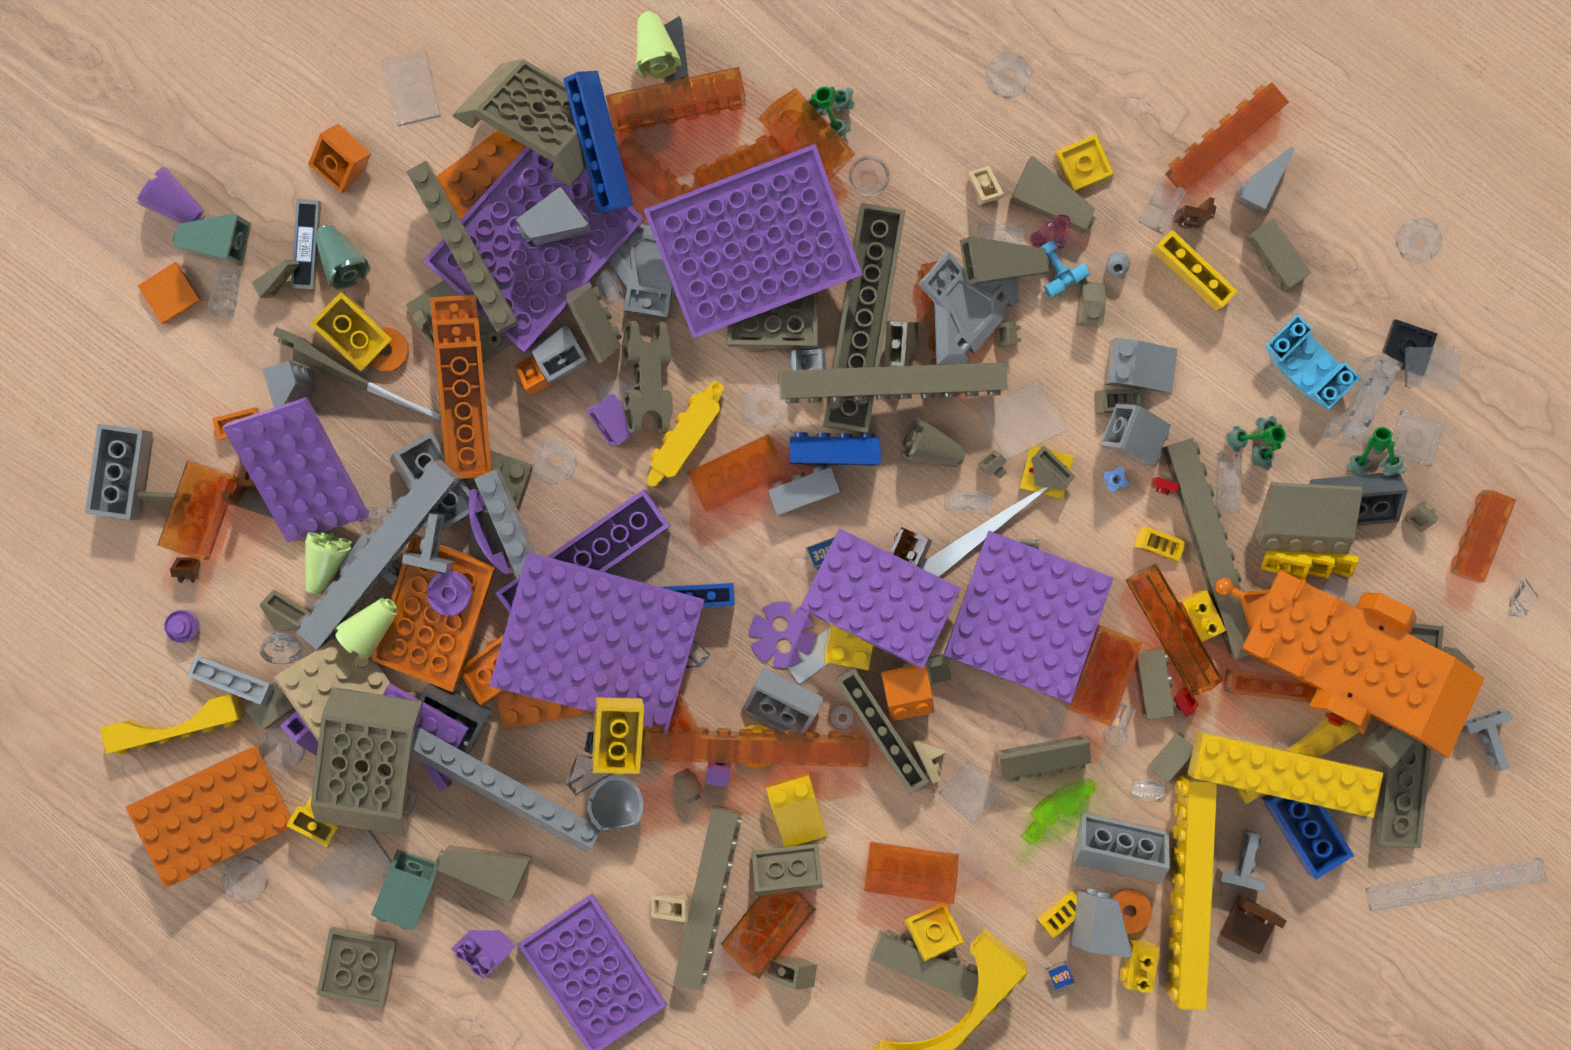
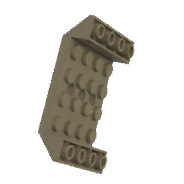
(512, 97)
(370, 730)

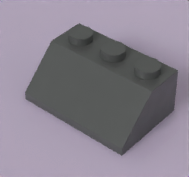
(460, 710)

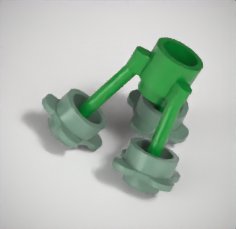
(841, 99)
(1268, 431)
(1378, 441)

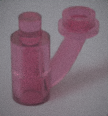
(1061, 229)

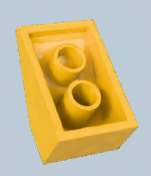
(351, 330)
(796, 810)

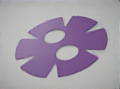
(767, 645)

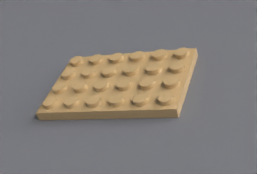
(312, 678)

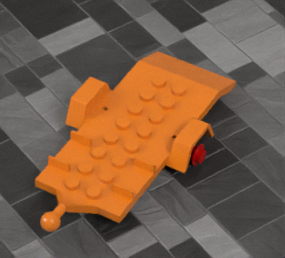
(1348, 653)

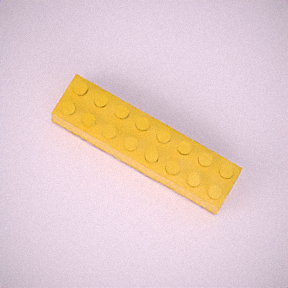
(1285, 774)

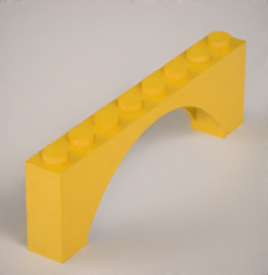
(997, 974)

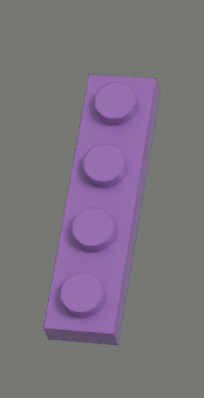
(433, 720)

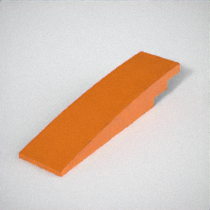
(461, 384)

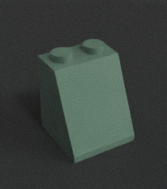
(214, 238)
(405, 890)

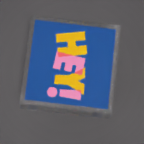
(1060, 975)

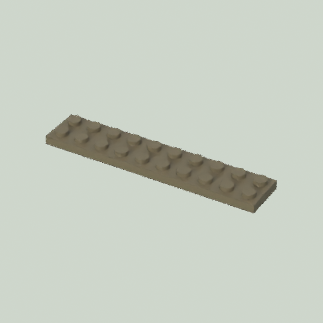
(1406, 783)

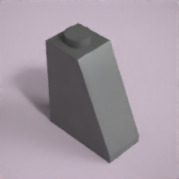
(675, 31)

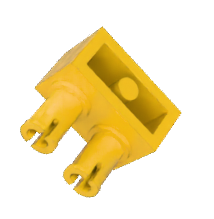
(1202, 614)
(304, 823)
(1141, 968)

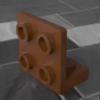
(1250, 924)

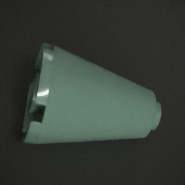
(340, 258)

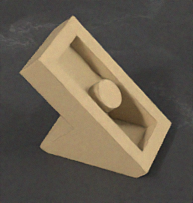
(985, 185)
(926, 753)
(670, 907)

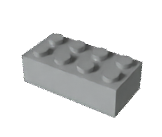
(118, 472)

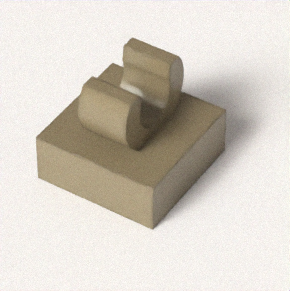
(1006, 334)
(993, 464)
(1421, 517)

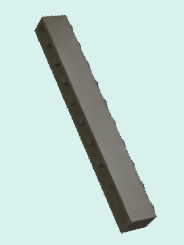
(894, 380)
(1208, 539)

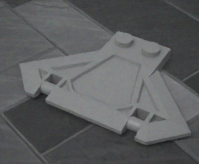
(643, 274)
(964, 310)

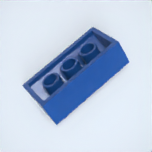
(835, 450)

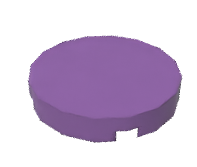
(449, 593)

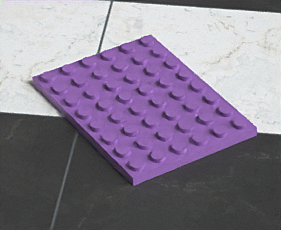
(753, 241)
(527, 273)
(595, 636)

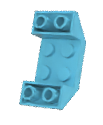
(1309, 364)

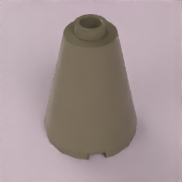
(931, 446)

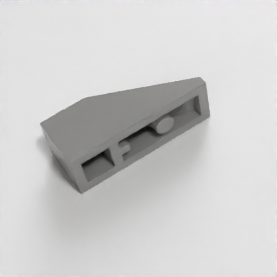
(1259, 188)

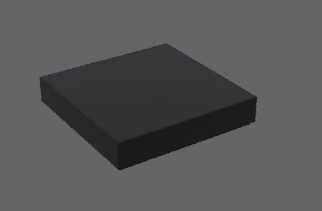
(1406, 335)

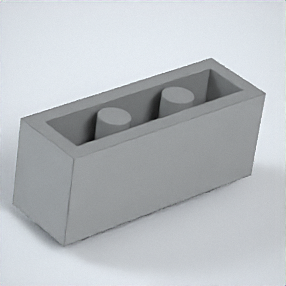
(803, 490)

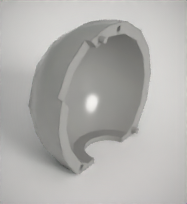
(615, 803)

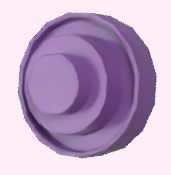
(181, 626)

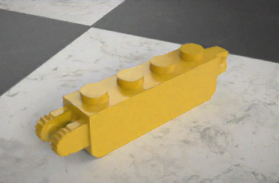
(686, 435)

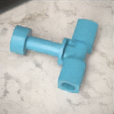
(1064, 276)

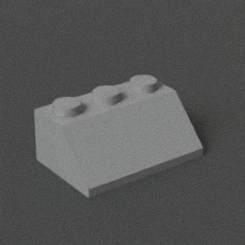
(289, 382)
(782, 703)

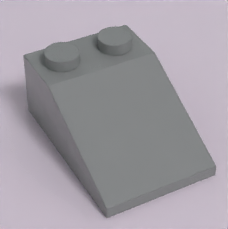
(1140, 365)

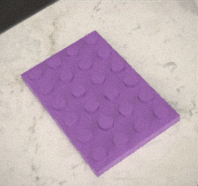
(296, 469)
(880, 598)
(592, 974)

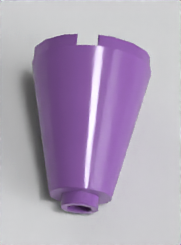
(170, 198)

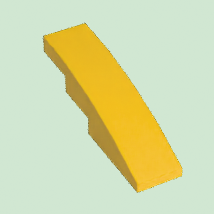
(1314, 563)

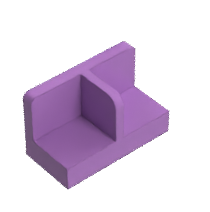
(610, 420)

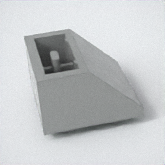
(559, 354)

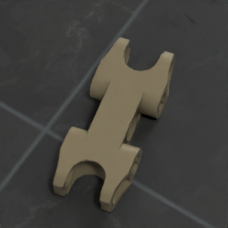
(647, 381)

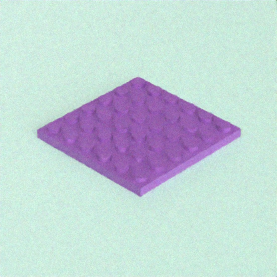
(1028, 617)

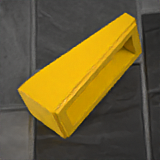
(1146, 539)
(1050, 913)

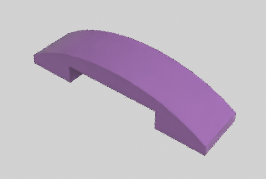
(476, 506)

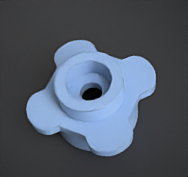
(1109, 477)

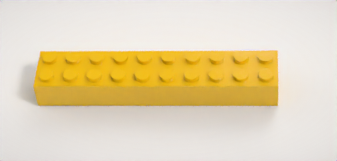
(1191, 893)

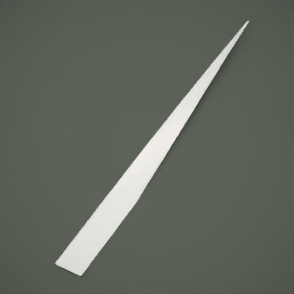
(936, 565)

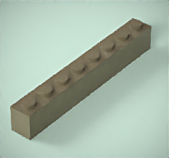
(463, 247)
(706, 897)

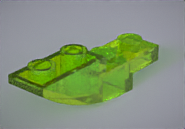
(1062, 800)

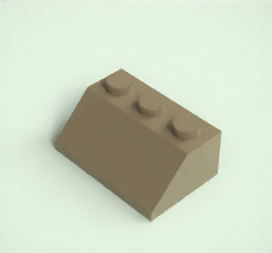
(594, 321)

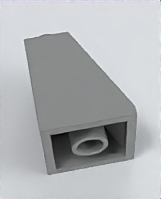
(552, 220)
(1136, 434)
(1100, 925)

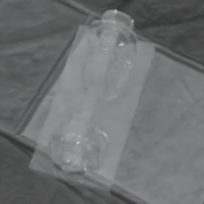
(375, 516)

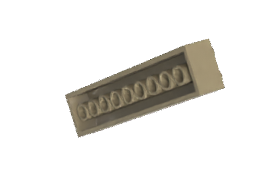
(866, 308)

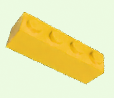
(1194, 270)

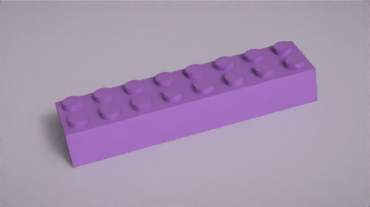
(608, 539)

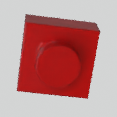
(1164, 486)
(1186, 702)

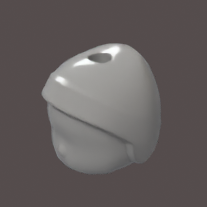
(1118, 264)

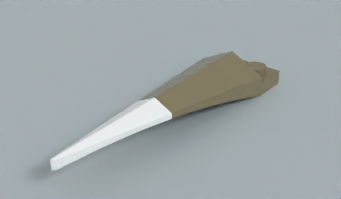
(311, 356)

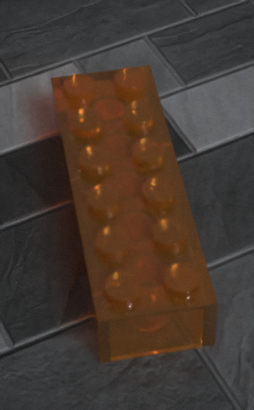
(676, 100)

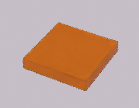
(169, 293)

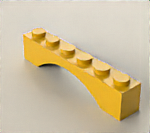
(128, 734)
(1316, 743)

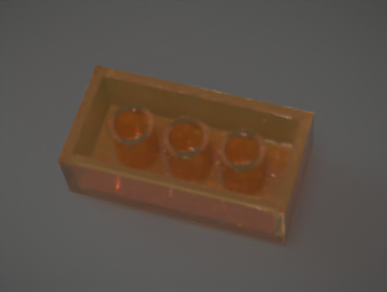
(1105, 675)

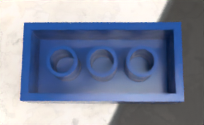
(1309, 834)

